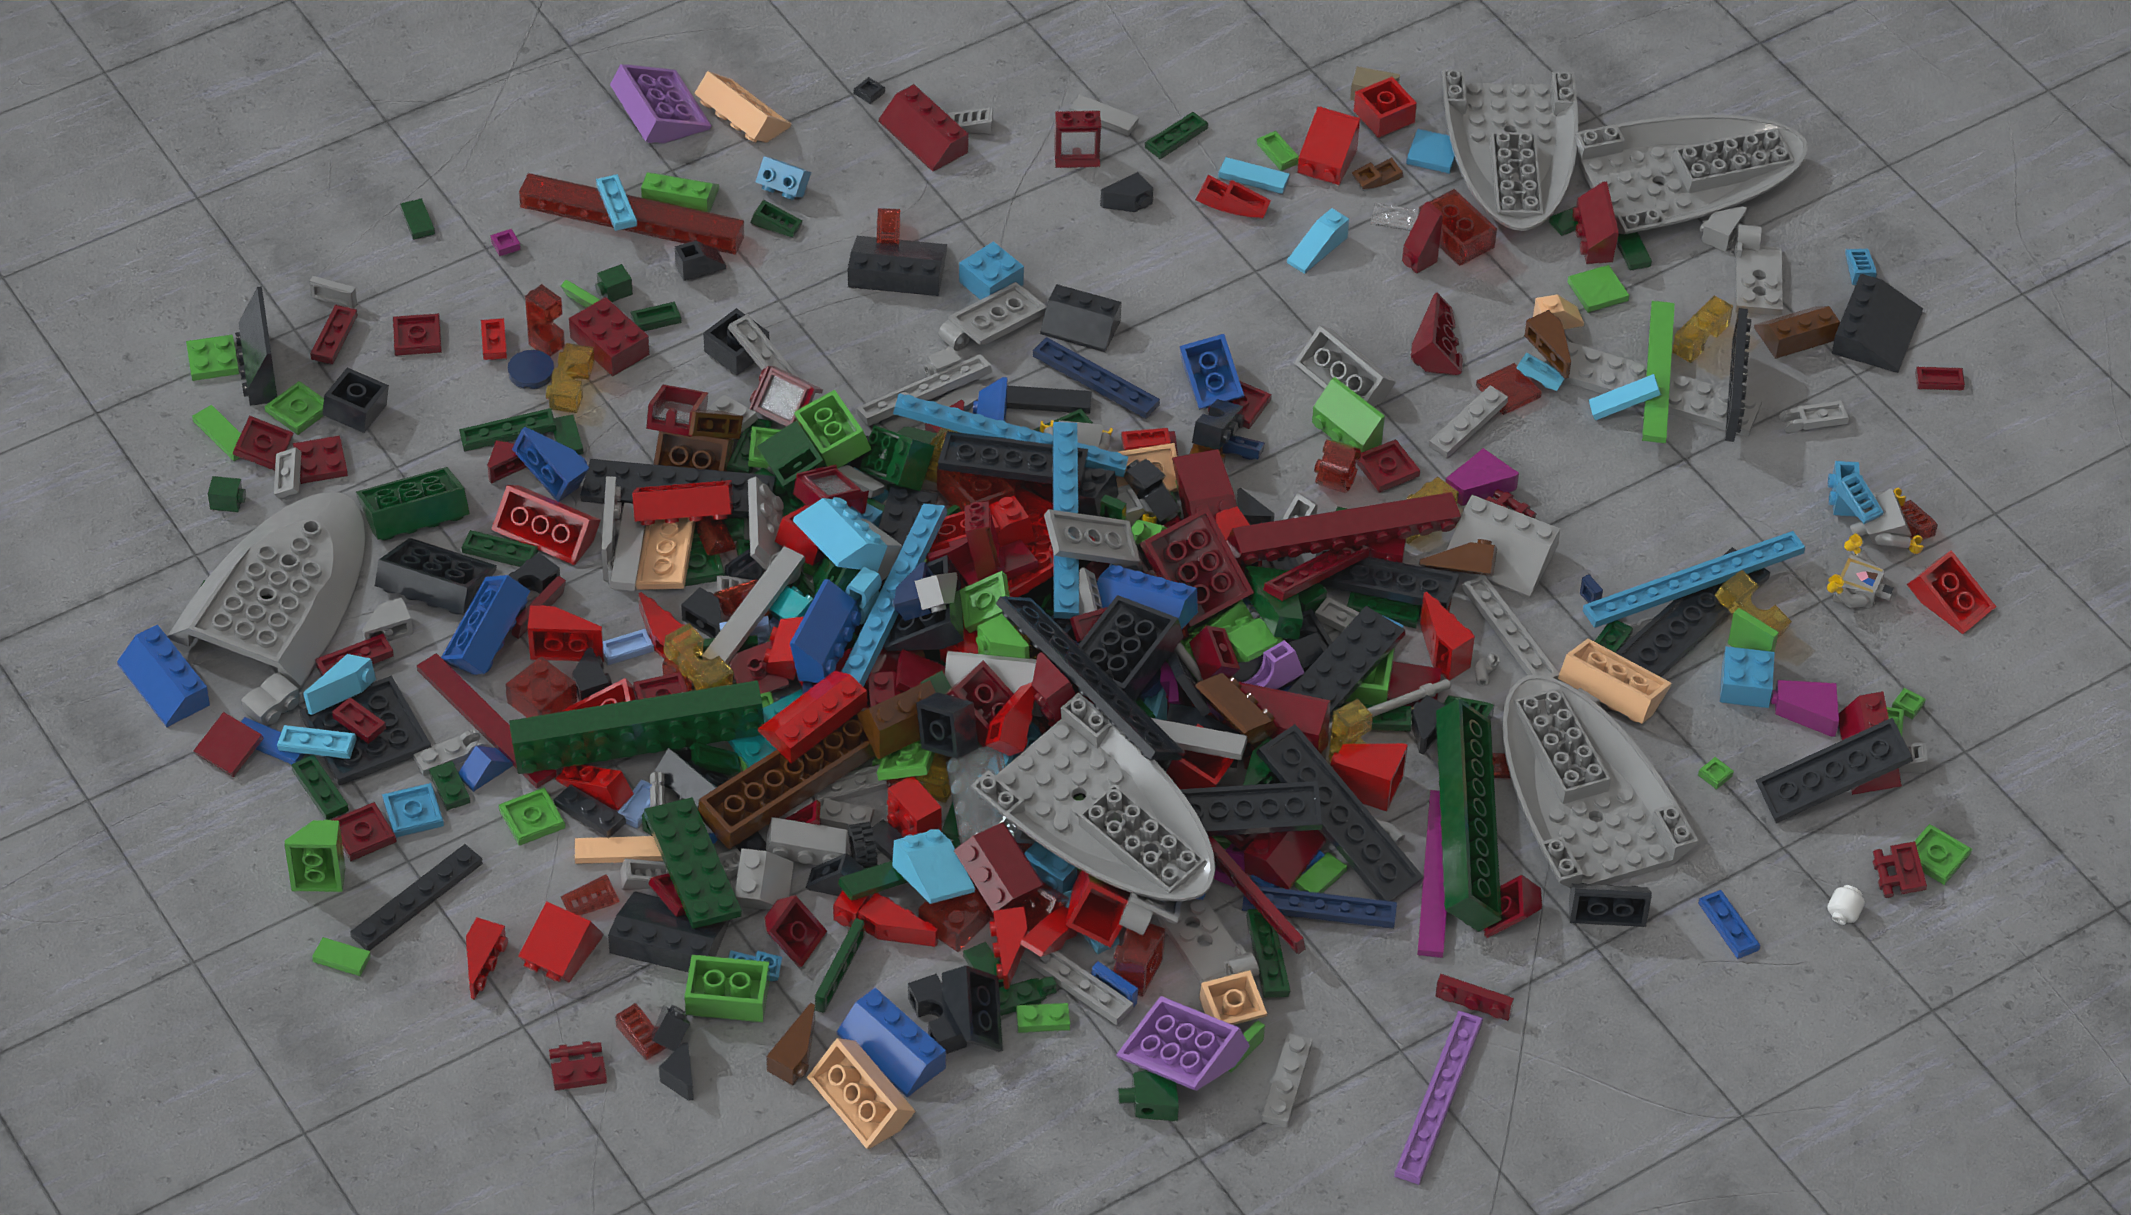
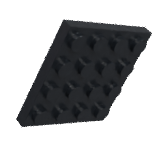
(394, 745)

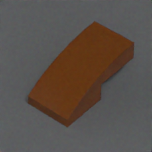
(1379, 175)

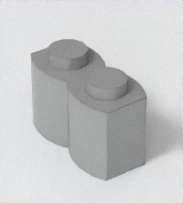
(271, 699)

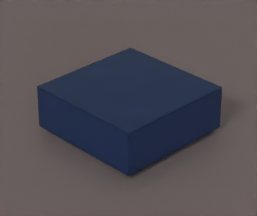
(1590, 589)

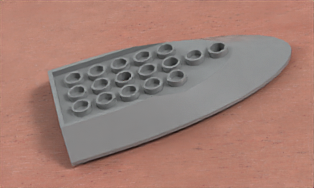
(1699, 159)
(1519, 173)
(309, 565)
(1581, 764)
(1130, 826)

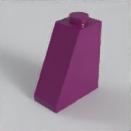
(1482, 477)
(1808, 704)

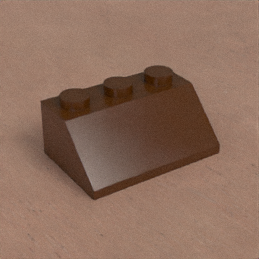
(1798, 330)
(693, 451)
(1238, 708)
(894, 721)

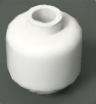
(1846, 904)

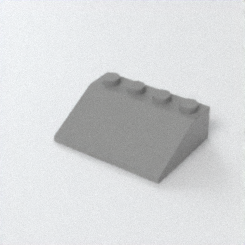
(1521, 543)

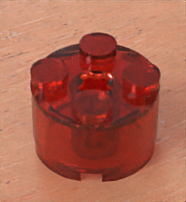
(1337, 466)

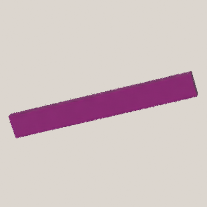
(1433, 898)

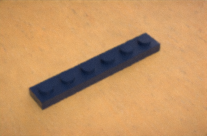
(1096, 377)
(1329, 907)

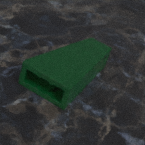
(1281, 617)

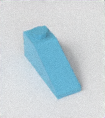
(1320, 240)
(341, 682)

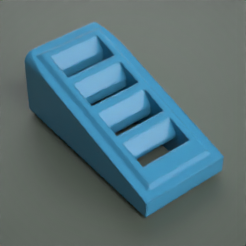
(1860, 262)
(1852, 484)

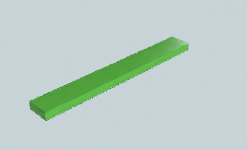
(1659, 364)

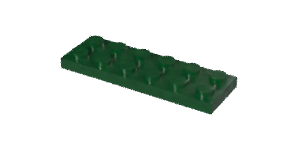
(692, 863)

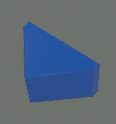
(483, 766)

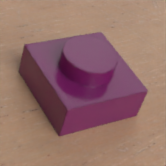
(505, 242)

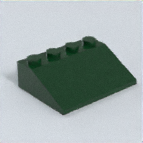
(413, 503)

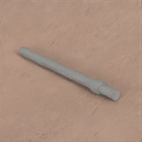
(1427, 689)

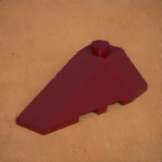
(1435, 341)

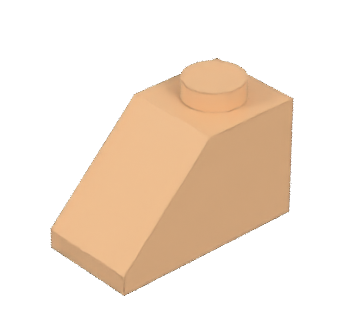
(1561, 308)

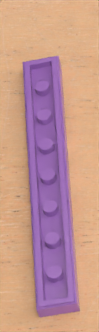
(1438, 1097)

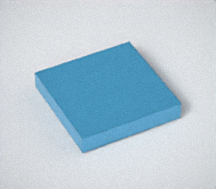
(1431, 151)
(413, 810)

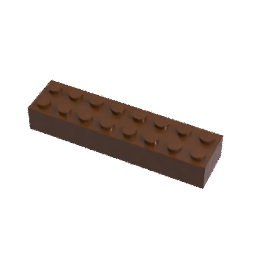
(778, 786)

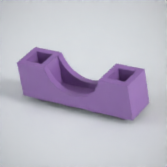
(1277, 669)

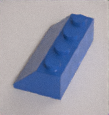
(993, 400)
(1149, 590)
(486, 624)
(824, 633)
(163, 676)
(893, 1042)

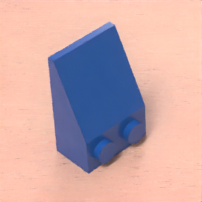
(1211, 371)
(551, 463)

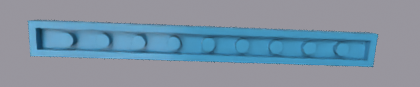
(977, 424)
(1065, 499)
(1693, 579)
(883, 613)

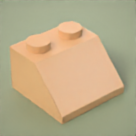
(1232, 998)

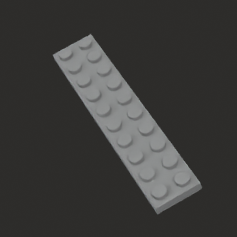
(1687, 396)

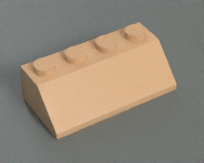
(741, 108)
(1614, 680)
(860, 1093)

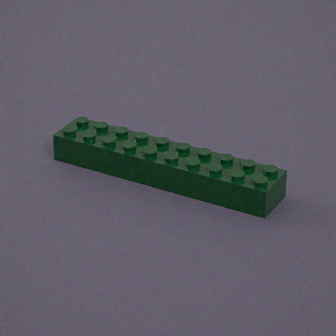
(637, 727)
(1468, 815)

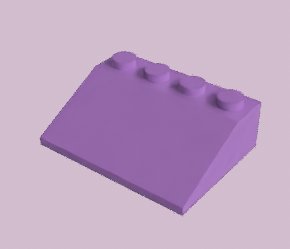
(658, 103)
(1184, 1044)

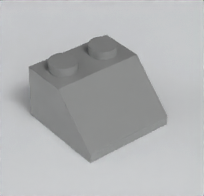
(762, 879)

